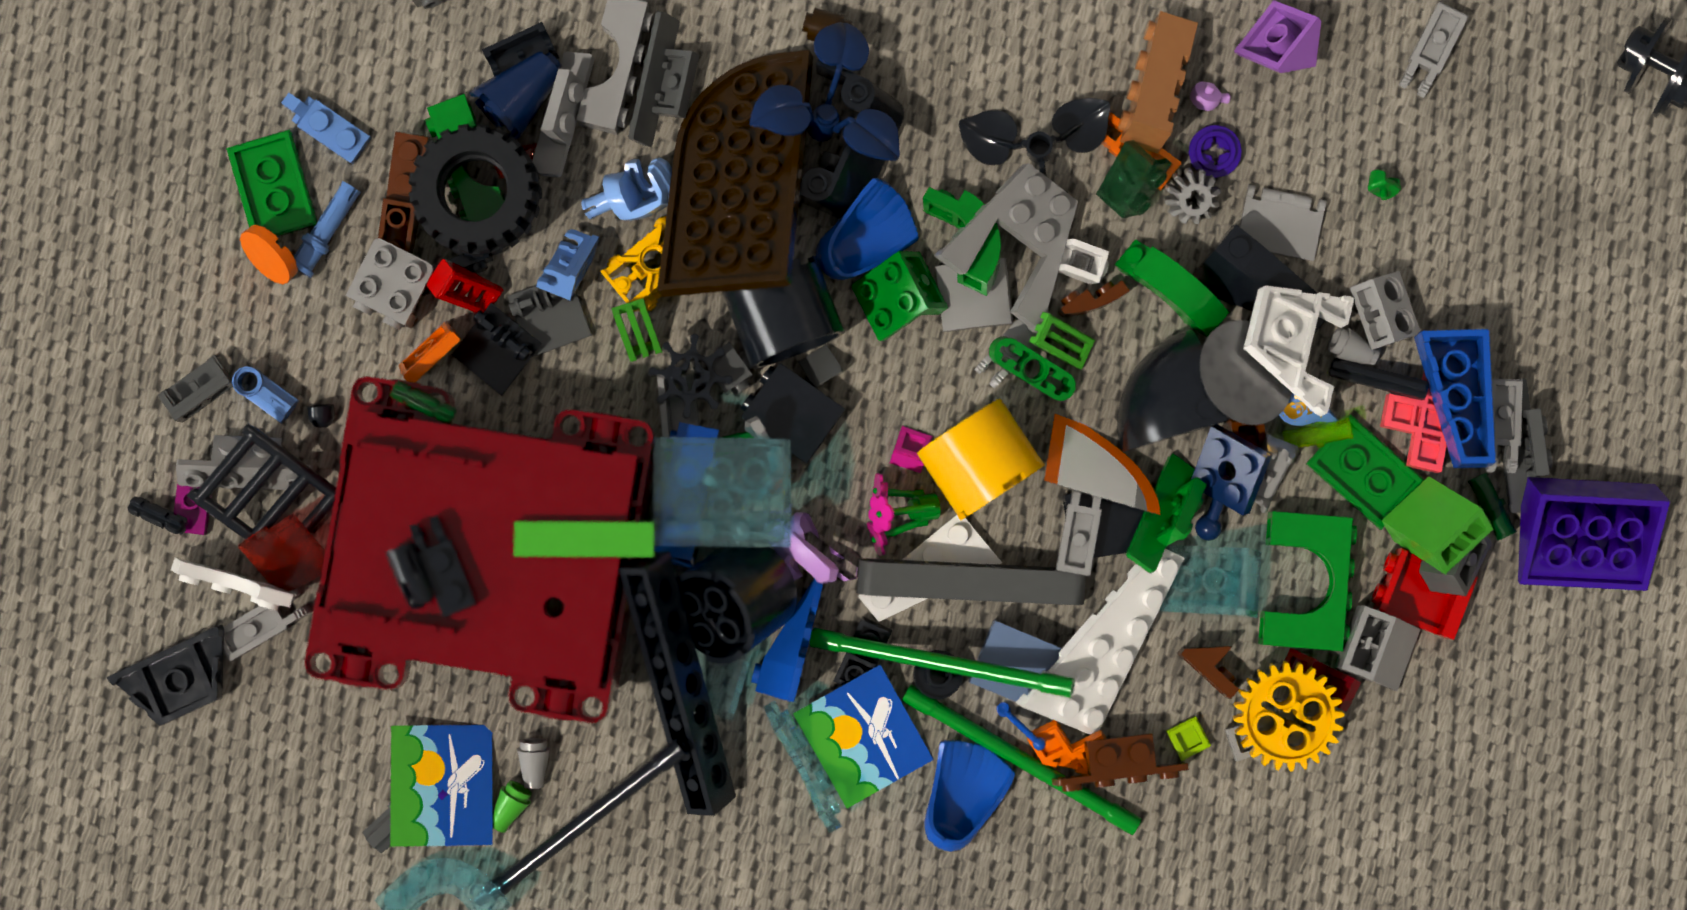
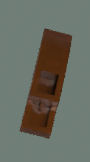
(397, 220)

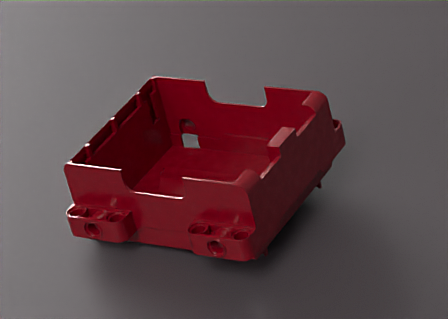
(479, 481)

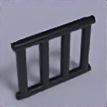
(278, 456)

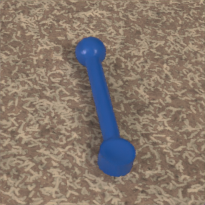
(1004, 711)

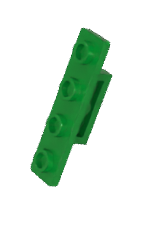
(1178, 502)

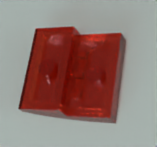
(285, 554)

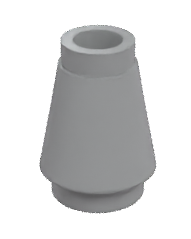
(1350, 346)
(533, 761)

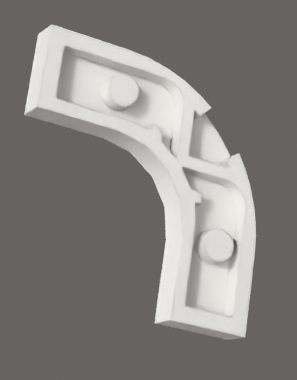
(224, 581)

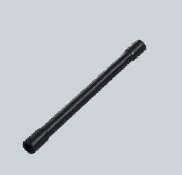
(660, 763)

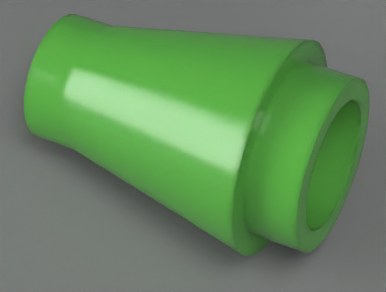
(510, 804)

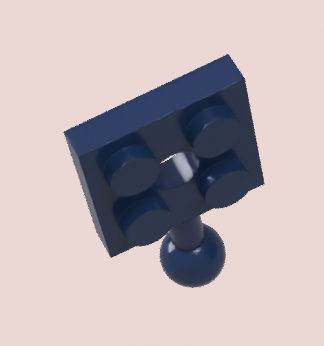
(1235, 492)

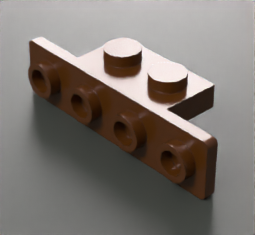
(1117, 759)

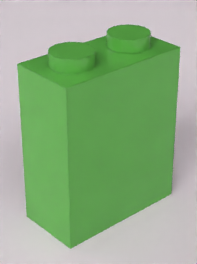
(1437, 525)

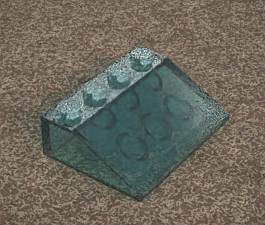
(722, 492)

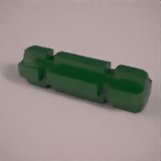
(423, 402)

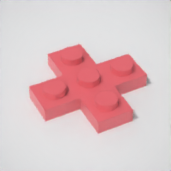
(1421, 420)

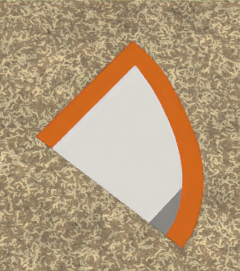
(1095, 466)

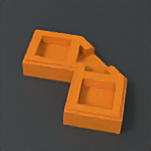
(1060, 750)

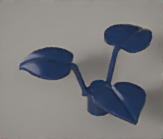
(784, 113)

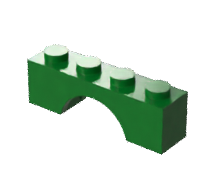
(477, 199)

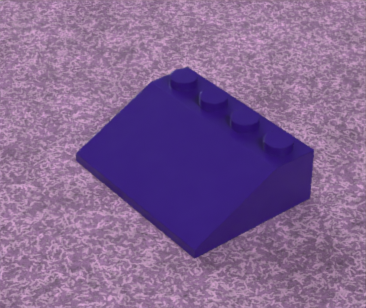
(1590, 533)

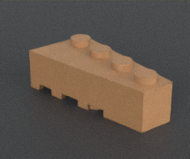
(1158, 81)

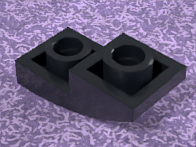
(856, 665)

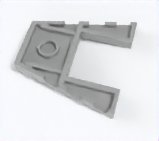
(1036, 215)

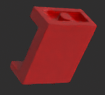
(1410, 600)

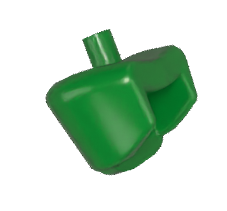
(1383, 186)

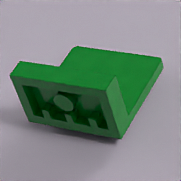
(898, 293)

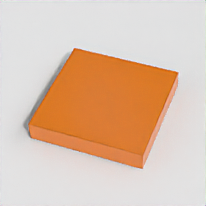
(429, 352)

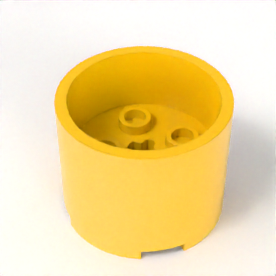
(980, 458)

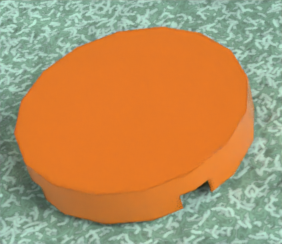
(267, 256)

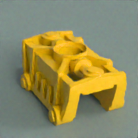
(636, 254)

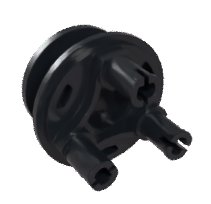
(1642, 51)

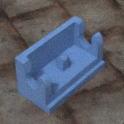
(568, 265)

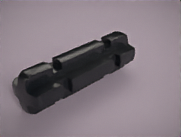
(158, 515)

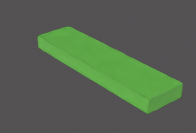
(584, 539)

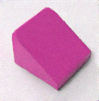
(907, 446)

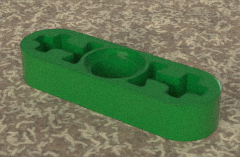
(1019, 371)

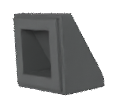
(821, 366)

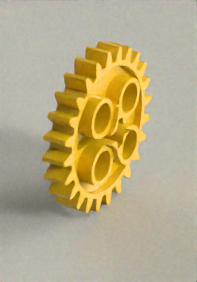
(1302, 690)

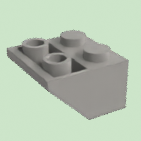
(1377, 647)

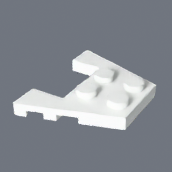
(1283, 335)

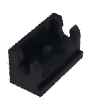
(518, 47)

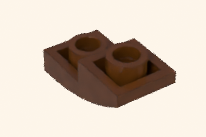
(1084, 303)

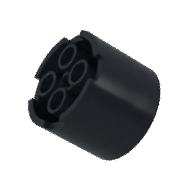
(785, 319)
(736, 600)

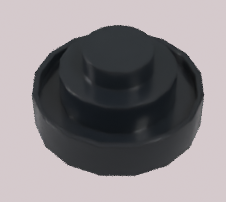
(936, 683)

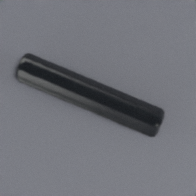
(1379, 379)

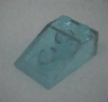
(1215, 582)

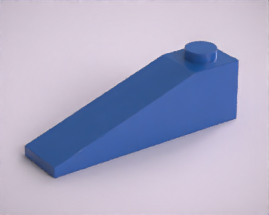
(784, 661)

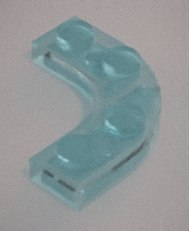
(815, 781)
(443, 877)

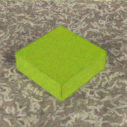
(1188, 738)

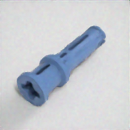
(316, 242)

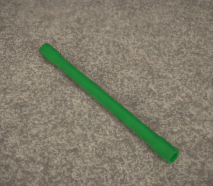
(1044, 682)
(1110, 811)

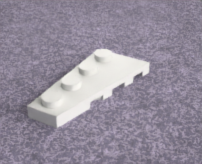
(951, 543)

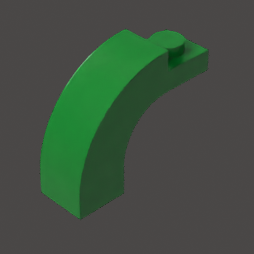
(959, 213)
(1174, 285)

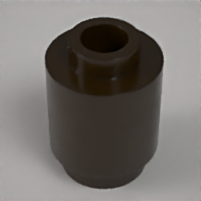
(820, 19)

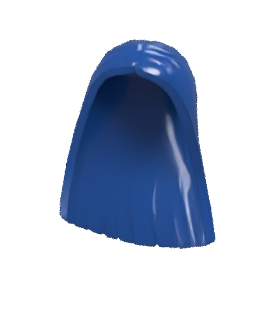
(867, 233)
(964, 793)

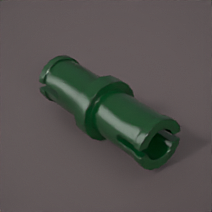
(1492, 506)

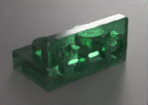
(1132, 180)

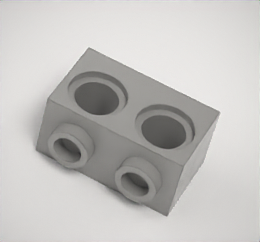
(1385, 310)

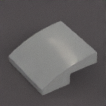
(970, 308)

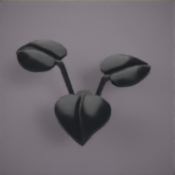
(1079, 123)

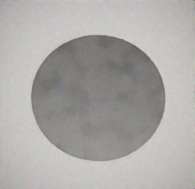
(1237, 380)

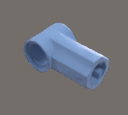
(266, 395)

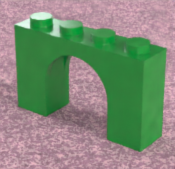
(1331, 541)

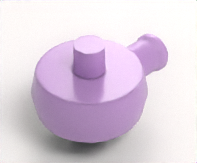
(1207, 96)

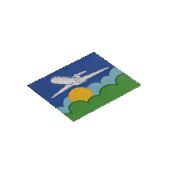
(863, 736)
(434, 760)

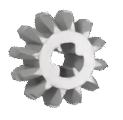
(1201, 201)

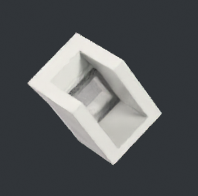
(1084, 261)

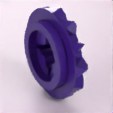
(1225, 140)

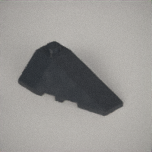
(1243, 266)

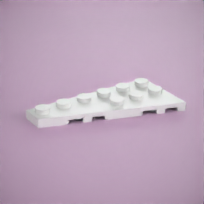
(1106, 648)

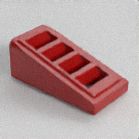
(447, 277)

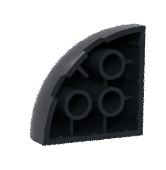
(1166, 395)

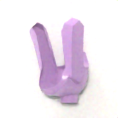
(806, 555)

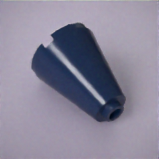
(518, 92)

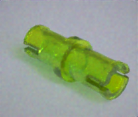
(1319, 433)

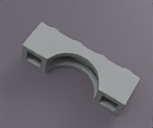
(604, 104)

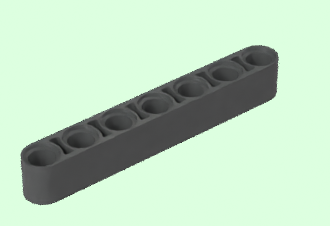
(969, 581)

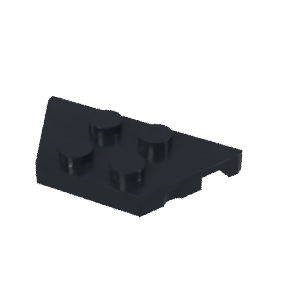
(177, 678)

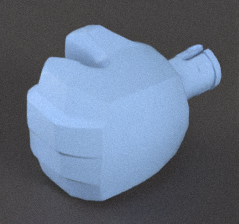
(625, 191)

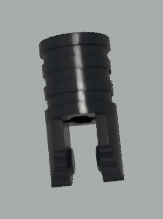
(410, 575)

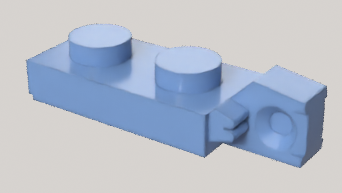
(327, 127)

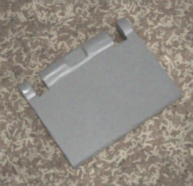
(1283, 222)

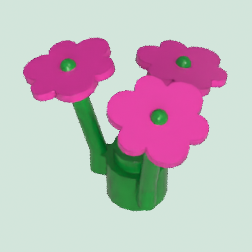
(921, 508)

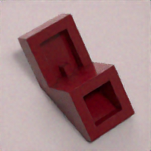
(1345, 685)

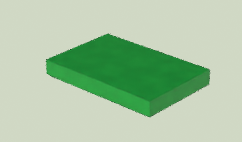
(272, 184)
(1365, 473)

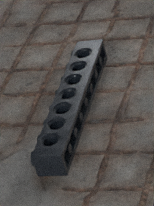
(678, 681)

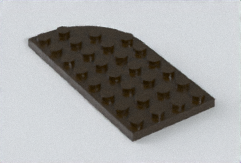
(734, 186)

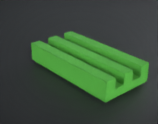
(1043, 332)
(642, 347)

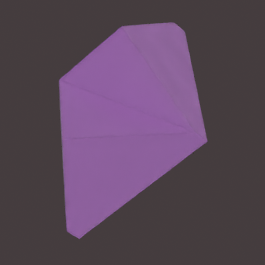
(1282, 39)

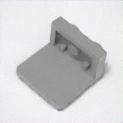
(390, 283)

